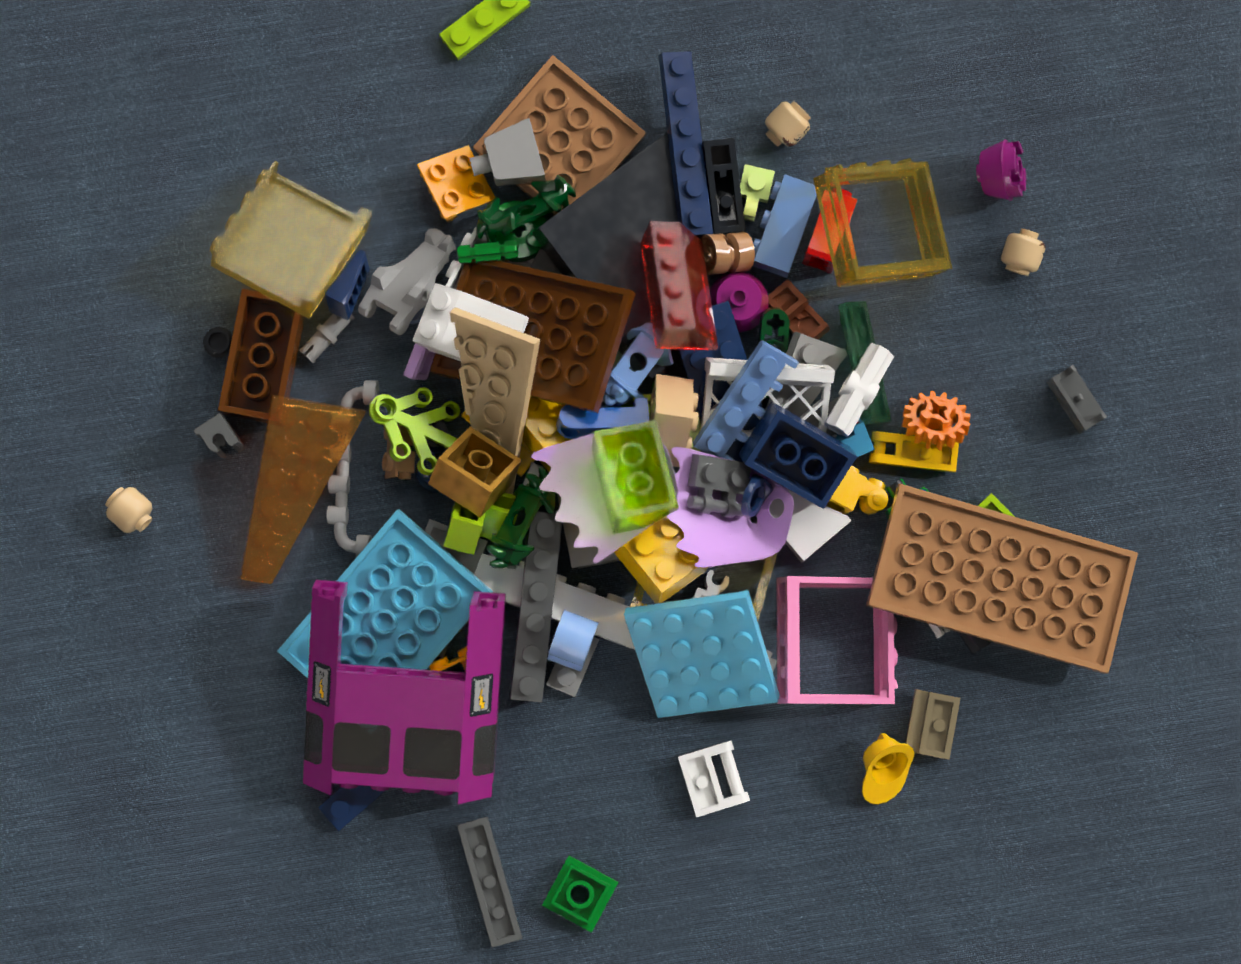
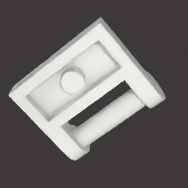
(703, 781)

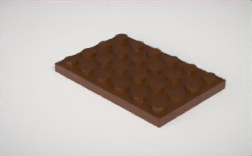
(572, 317)

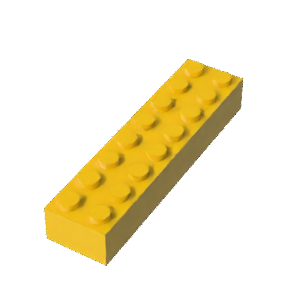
(651, 554)

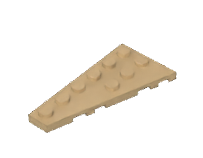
(495, 377)

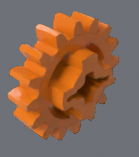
(936, 420)

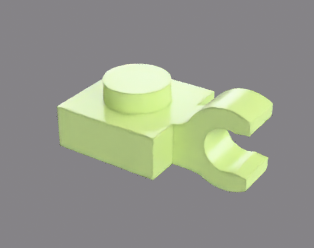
(755, 187)

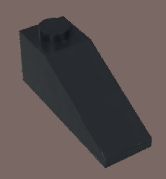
(723, 185)

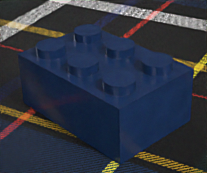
(797, 455)

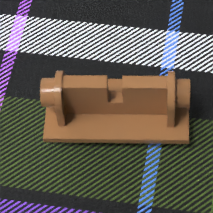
(393, 467)

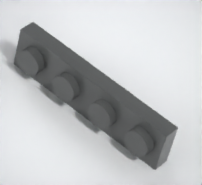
(489, 882)

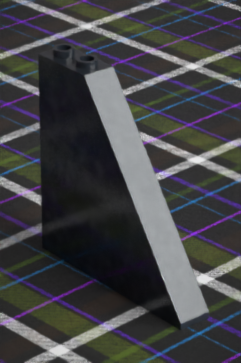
(603, 233)

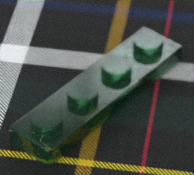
(858, 336)

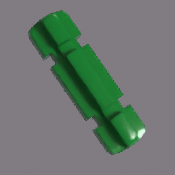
(487, 252)

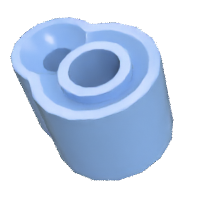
(572, 640)

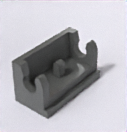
(1076, 399)
(216, 432)

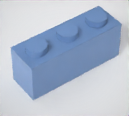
(784, 225)

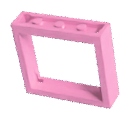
(789, 644)

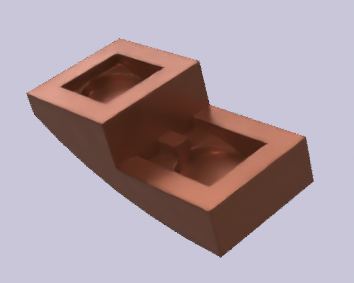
(800, 313)

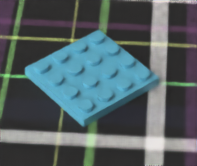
(702, 654)

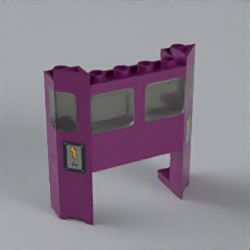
(402, 722)

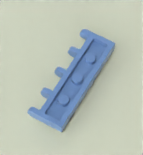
(743, 400)

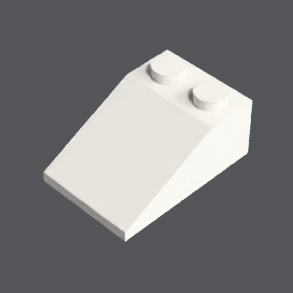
(438, 332)

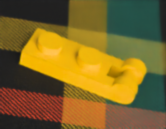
(912, 454)

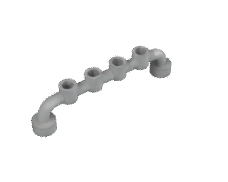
(340, 483)

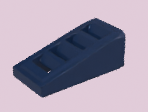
(347, 287)

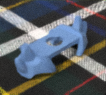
(623, 381)

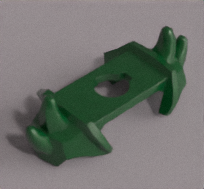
(551, 197)
(508, 541)

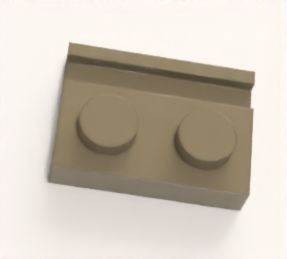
(932, 723)

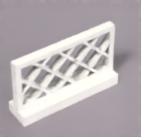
(803, 374)

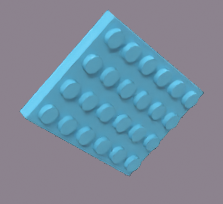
(400, 602)

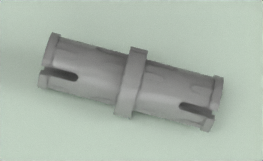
(324, 336)

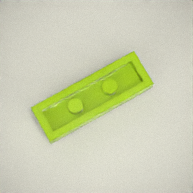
(480, 24)

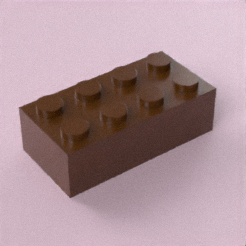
(260, 356)

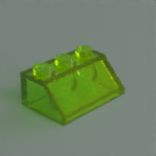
(634, 475)

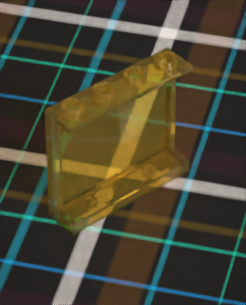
(288, 242)

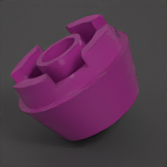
(1002, 170)
(745, 295)

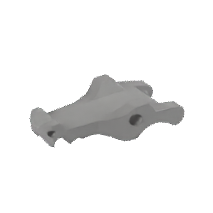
(408, 284)

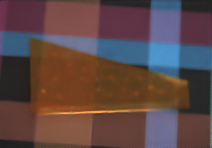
(296, 463)

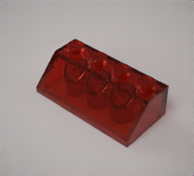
(677, 288)

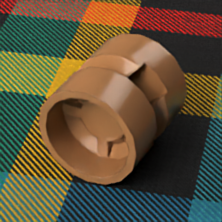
(728, 252)

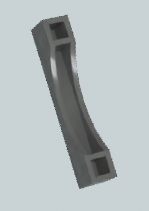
(535, 609)

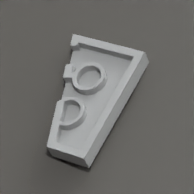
(808, 351)

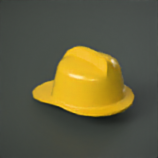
(886, 769)

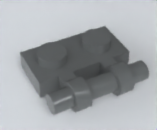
(717, 474)

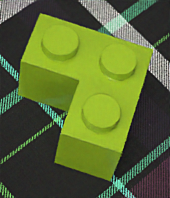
(466, 527)

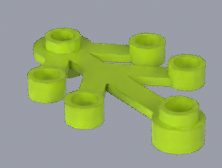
(417, 426)

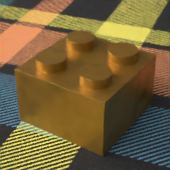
(474, 471)

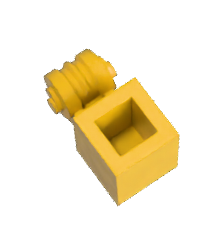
(856, 487)

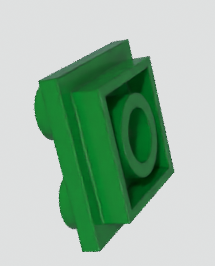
(573, 874)

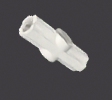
(859, 389)

